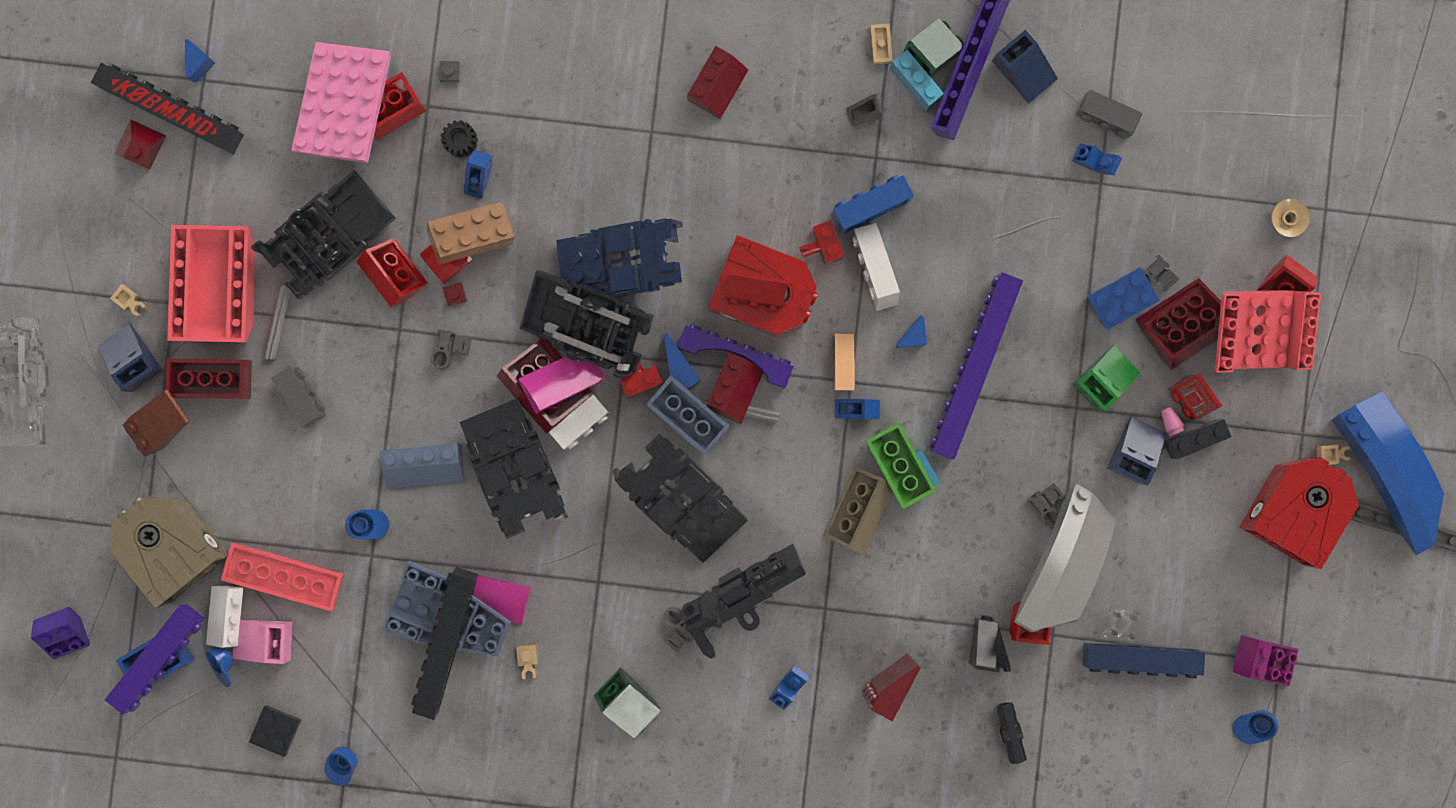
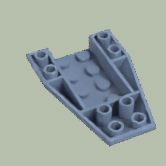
(417, 608)

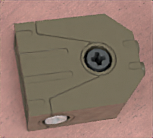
(164, 547)

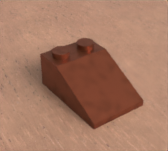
(155, 424)

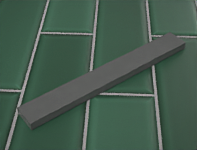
(1382, 519)

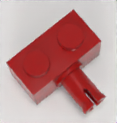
(825, 243)
(641, 381)

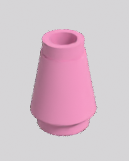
(1172, 422)

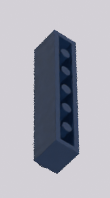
(1143, 659)

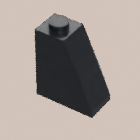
(988, 647)

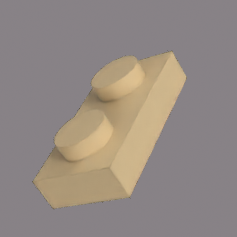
(881, 44)

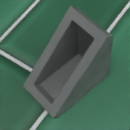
(865, 110)

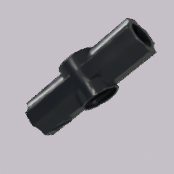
(1011, 733)

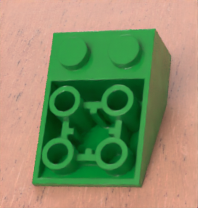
(1106, 379)

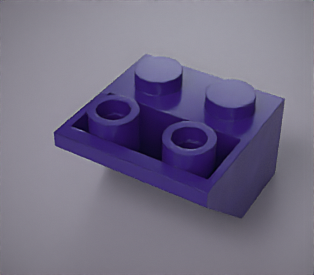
(60, 633)

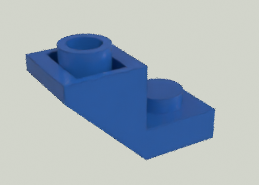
(1095, 160)
(788, 687)

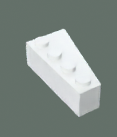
(876, 266)

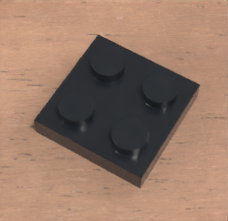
(275, 731)

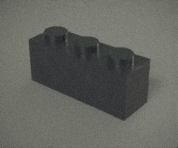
(1197, 439)

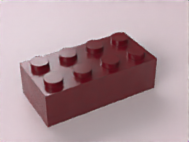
(209, 378)

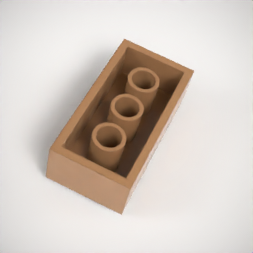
(470, 233)

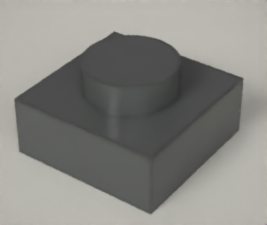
(449, 71)

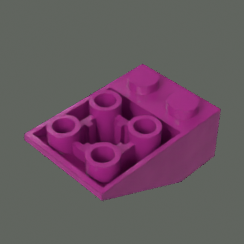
(1265, 661)

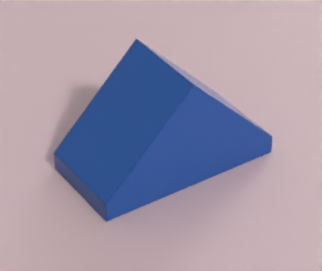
(196, 61)
(914, 336)

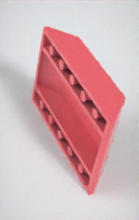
(211, 283)

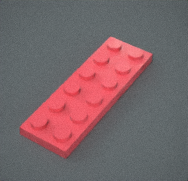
(282, 576)

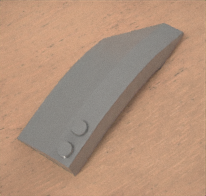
(1068, 563)

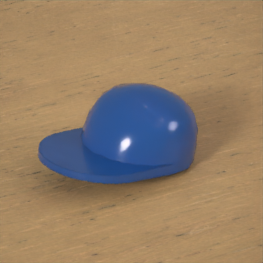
(366, 524)
(220, 661)
(1255, 727)
(340, 765)

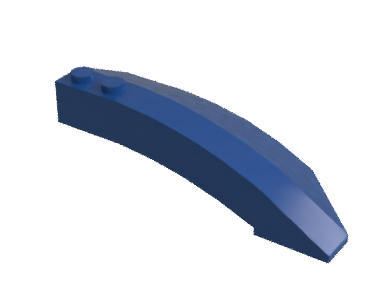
(1395, 467)

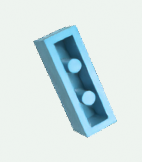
(916, 80)

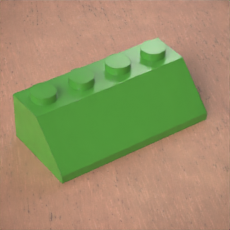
(900, 465)

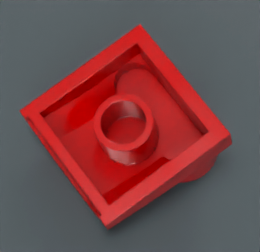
(446, 270)
(1021, 634)

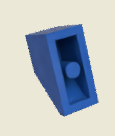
(477, 173)
(857, 408)

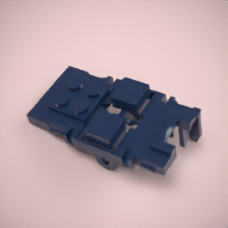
(588, 258)

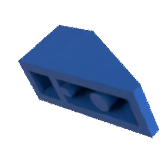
(679, 366)

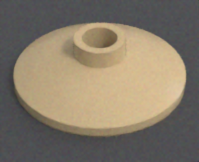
(1298, 216)

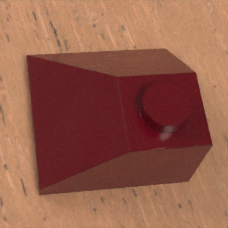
(140, 144)

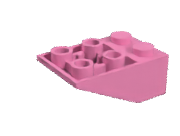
(264, 641)

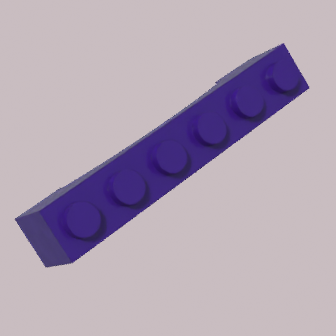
(695, 340)

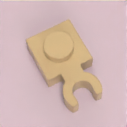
(127, 299)
(1332, 453)
(527, 657)

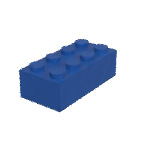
(872, 204)

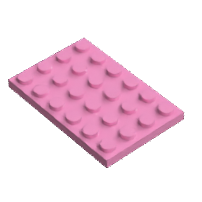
(341, 102)

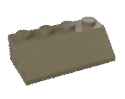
(859, 510)

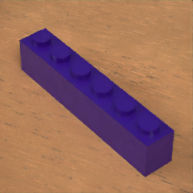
(154, 659)

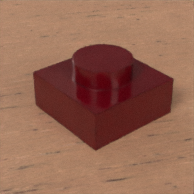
(454, 294)

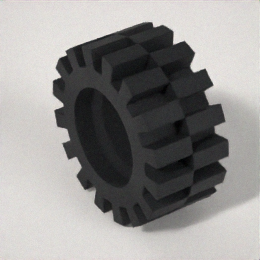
(448, 134)

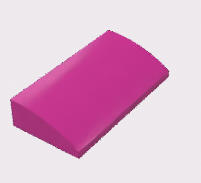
(559, 382)
(503, 596)

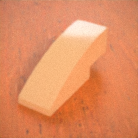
(844, 362)

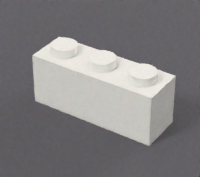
(579, 423)
(224, 616)

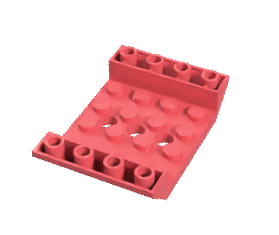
(1284, 332)

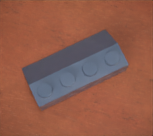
(688, 415)
(422, 465)

